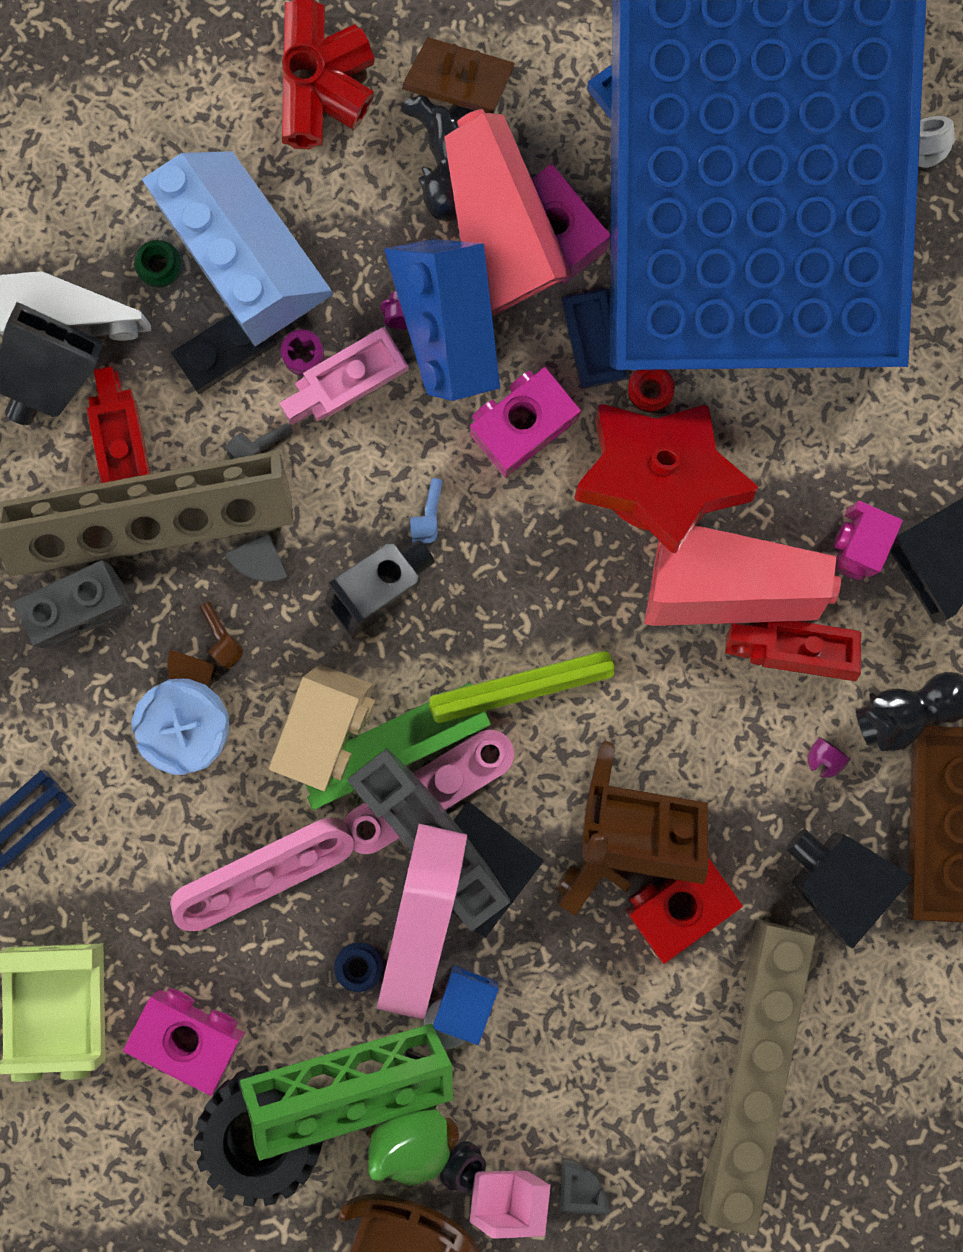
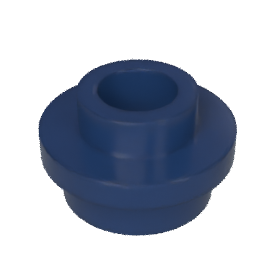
(355, 982)

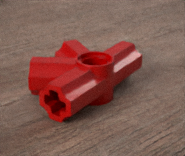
(330, 87)

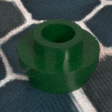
(150, 252)

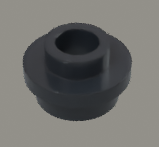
(462, 1167)

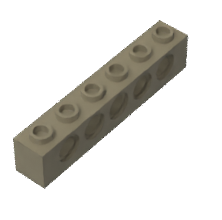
(111, 520)

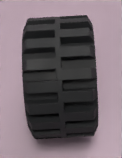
(231, 1164)

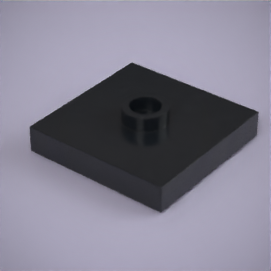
(502, 852)

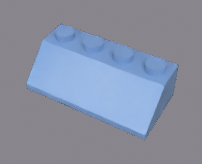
(237, 241)

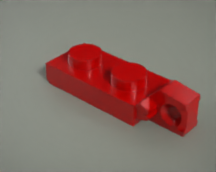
(116, 429)
(798, 647)

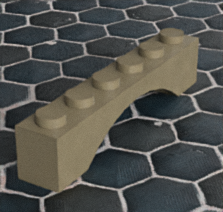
(748, 1130)

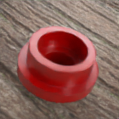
(651, 404)

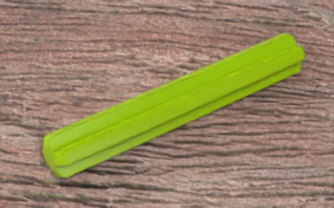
(521, 686)

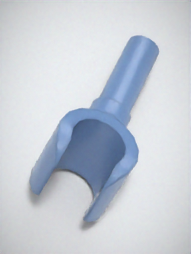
(425, 527)

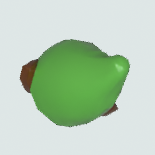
(411, 1147)

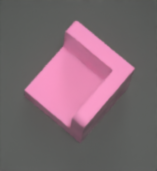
(510, 1204)

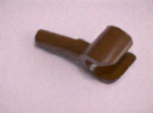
(227, 649)

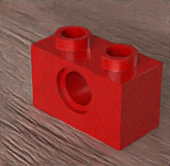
(671, 935)

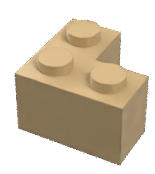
(319, 725)

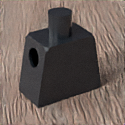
(42, 363)
(363, 598)
(845, 883)

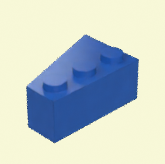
(447, 315)

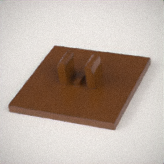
(458, 76)

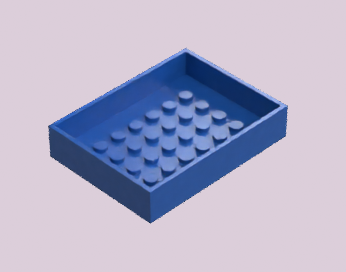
(763, 182)

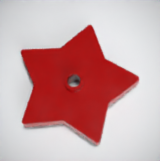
(662, 472)

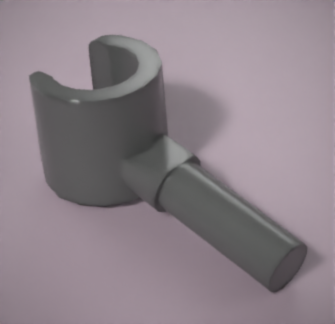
(241, 446)

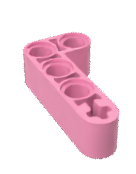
(422, 921)

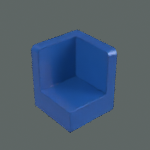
(466, 1005)

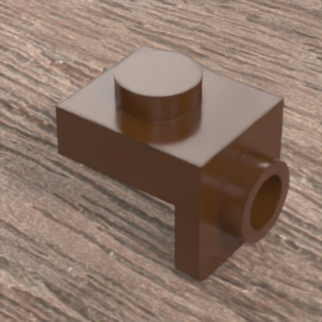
(579, 883)

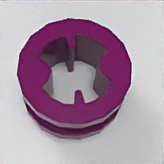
(307, 339)

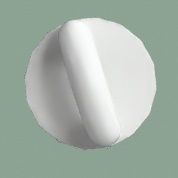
(936, 138)

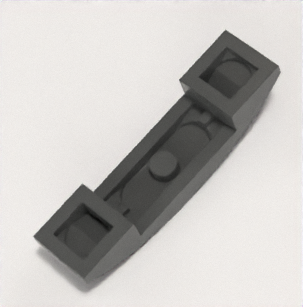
(405, 803)

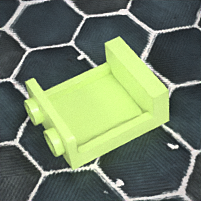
(52, 1011)

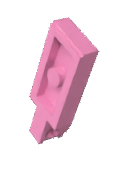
(346, 377)

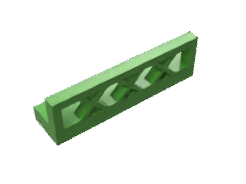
(407, 737)
(353, 1098)

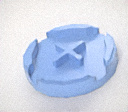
(180, 726)

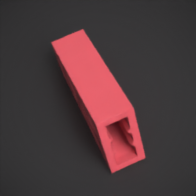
(502, 210)
(738, 580)

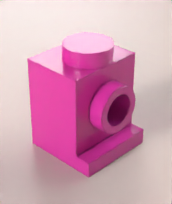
(865, 540)

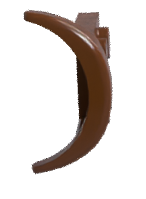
(643, 829)
(403, 1226)

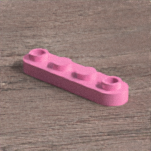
(446, 778)
(261, 874)

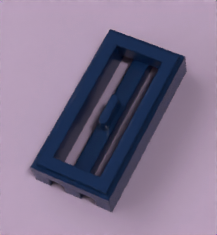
(53, 791)

